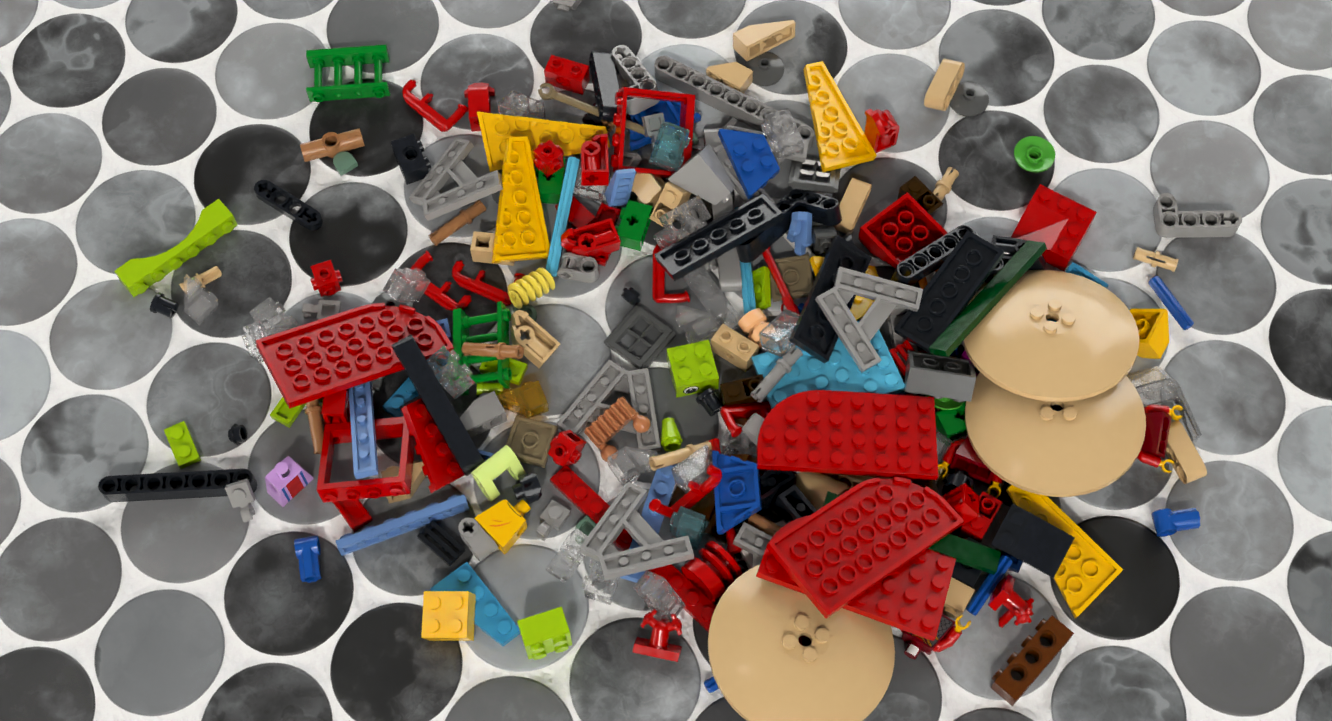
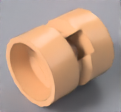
(752, 324)

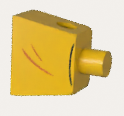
(504, 523)

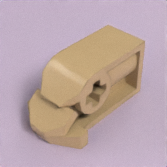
(538, 344)

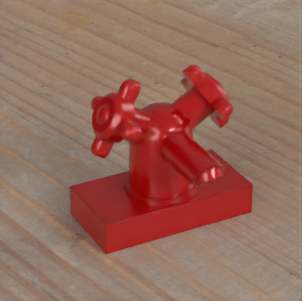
(1017, 606)
(658, 643)

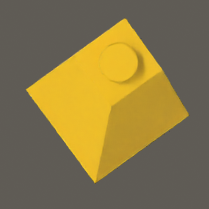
(1152, 332)

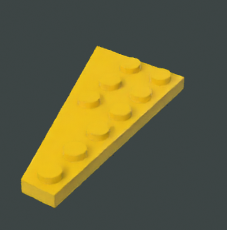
(835, 126)
(499, 127)
(520, 216)
(1085, 567)

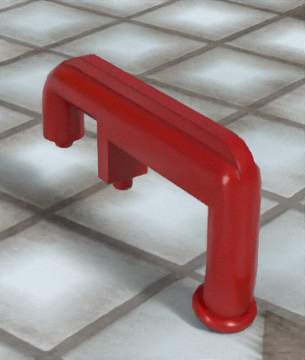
(427, 112)
(479, 287)
(658, 289)
(439, 295)
(731, 412)
(693, 496)

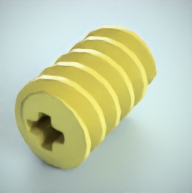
(530, 287)

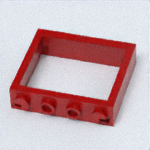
(686, 121)
(368, 488)

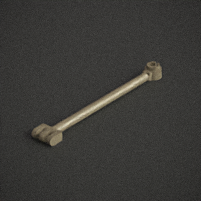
(553, 94)

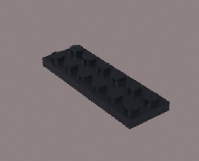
(719, 237)
(950, 290)
(813, 330)

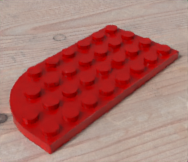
(345, 350)
(851, 435)
(862, 539)
(905, 599)

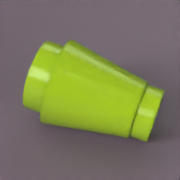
(670, 436)

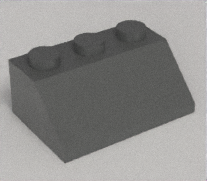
(939, 376)

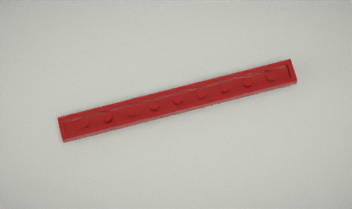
(595, 507)

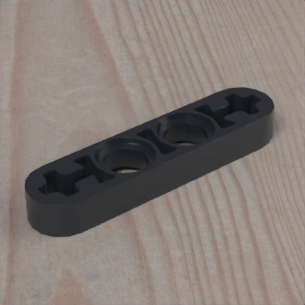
(286, 207)

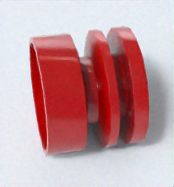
(712, 570)

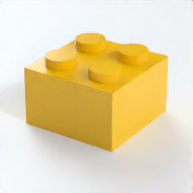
(448, 616)

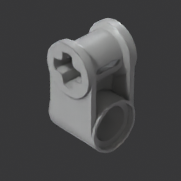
(574, 268)
(478, 541)

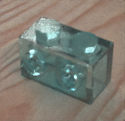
(670, 146)
(688, 523)

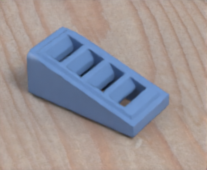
(620, 187)

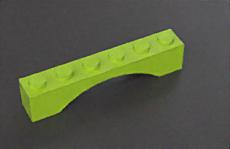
(143, 272)

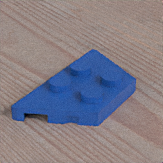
(671, 114)
(750, 159)
(737, 493)

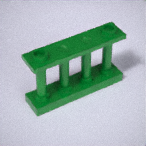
(344, 57)
(461, 326)

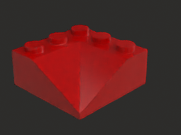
(1057, 223)
(900, 231)

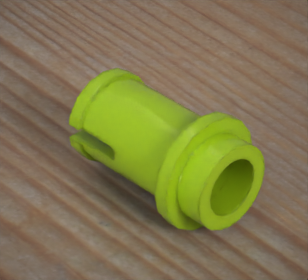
(485, 387)

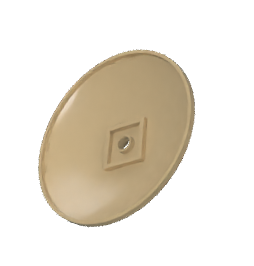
(1051, 360)
(1054, 450)
(775, 677)

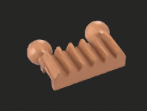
(612, 422)

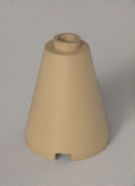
(816, 486)

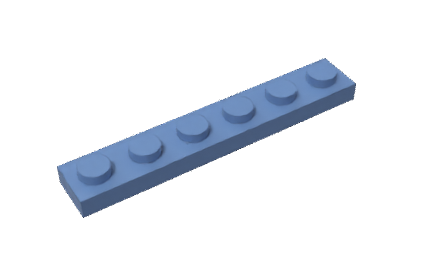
(363, 431)
(661, 489)
(393, 527)

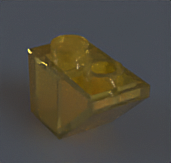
(525, 400)

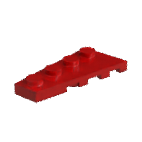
(436, 455)

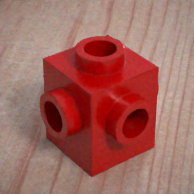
(548, 157)
(326, 278)
(566, 448)

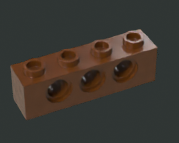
(1013, 689)

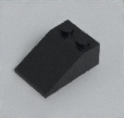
(1032, 540)

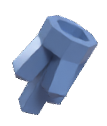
(800, 231)

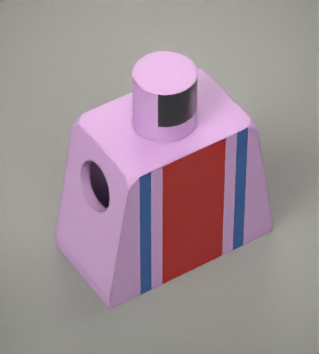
(286, 480)

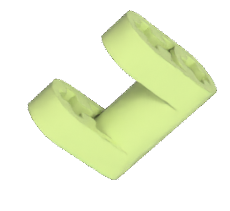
(493, 467)

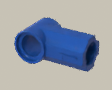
(1169, 522)
(308, 552)

